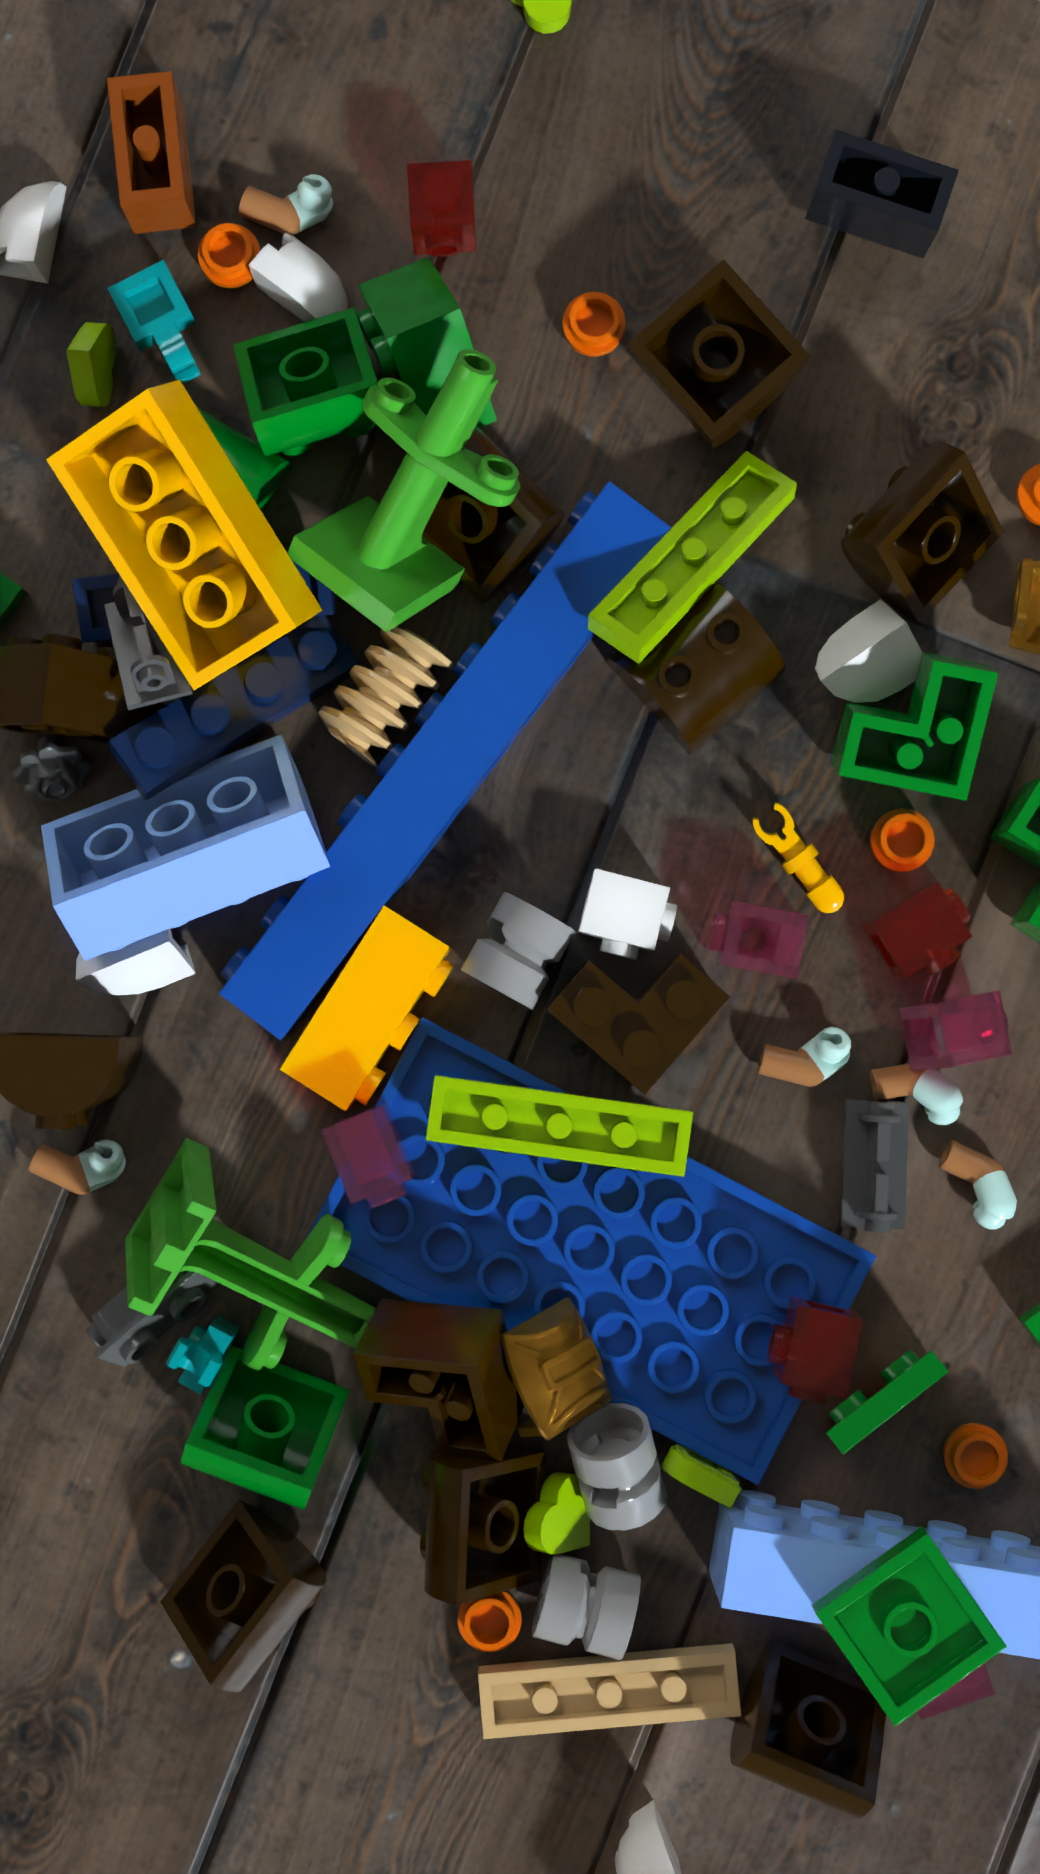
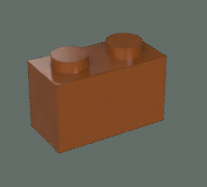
(151, 152)

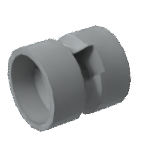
(518, 950)
(617, 1467)
(586, 1606)

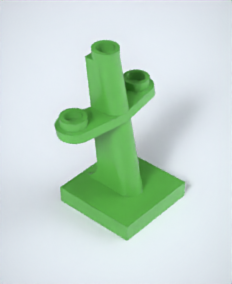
(376, 550)
(180, 1235)

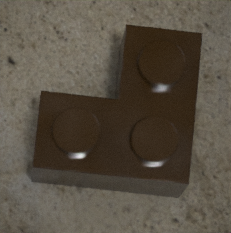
(63, 690)
(641, 1034)
(447, 1363)

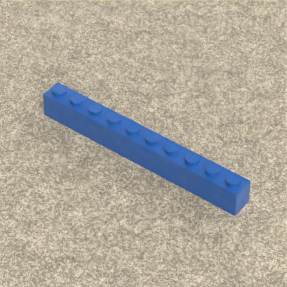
(442, 765)

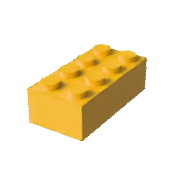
(184, 532)

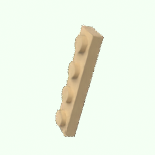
(609, 1691)

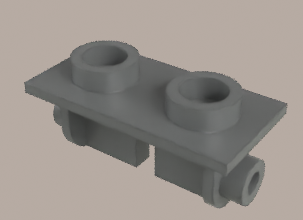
(143, 661)
(874, 1165)
(132, 1336)

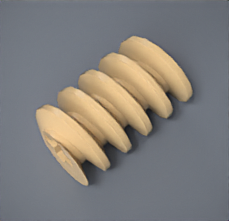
(383, 692)

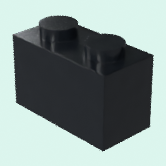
(881, 194)

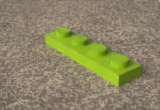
(691, 557)
(559, 1125)

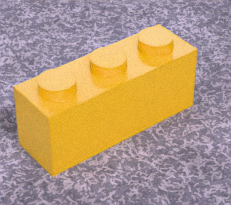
(368, 1010)

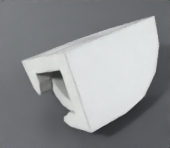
(30, 231)
(298, 280)
(869, 656)
(137, 967)
(646, 1845)

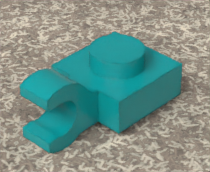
(156, 315)
(203, 1353)

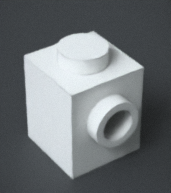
(626, 914)

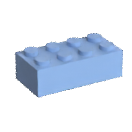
(185, 851)

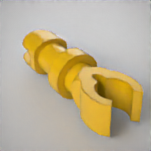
(800, 859)

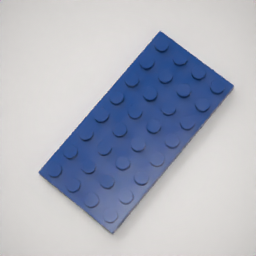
(661, 1266)

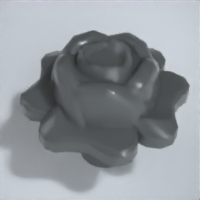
(52, 770)

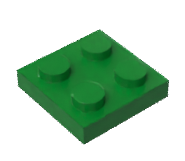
(905, 1381)
(908, 1626)

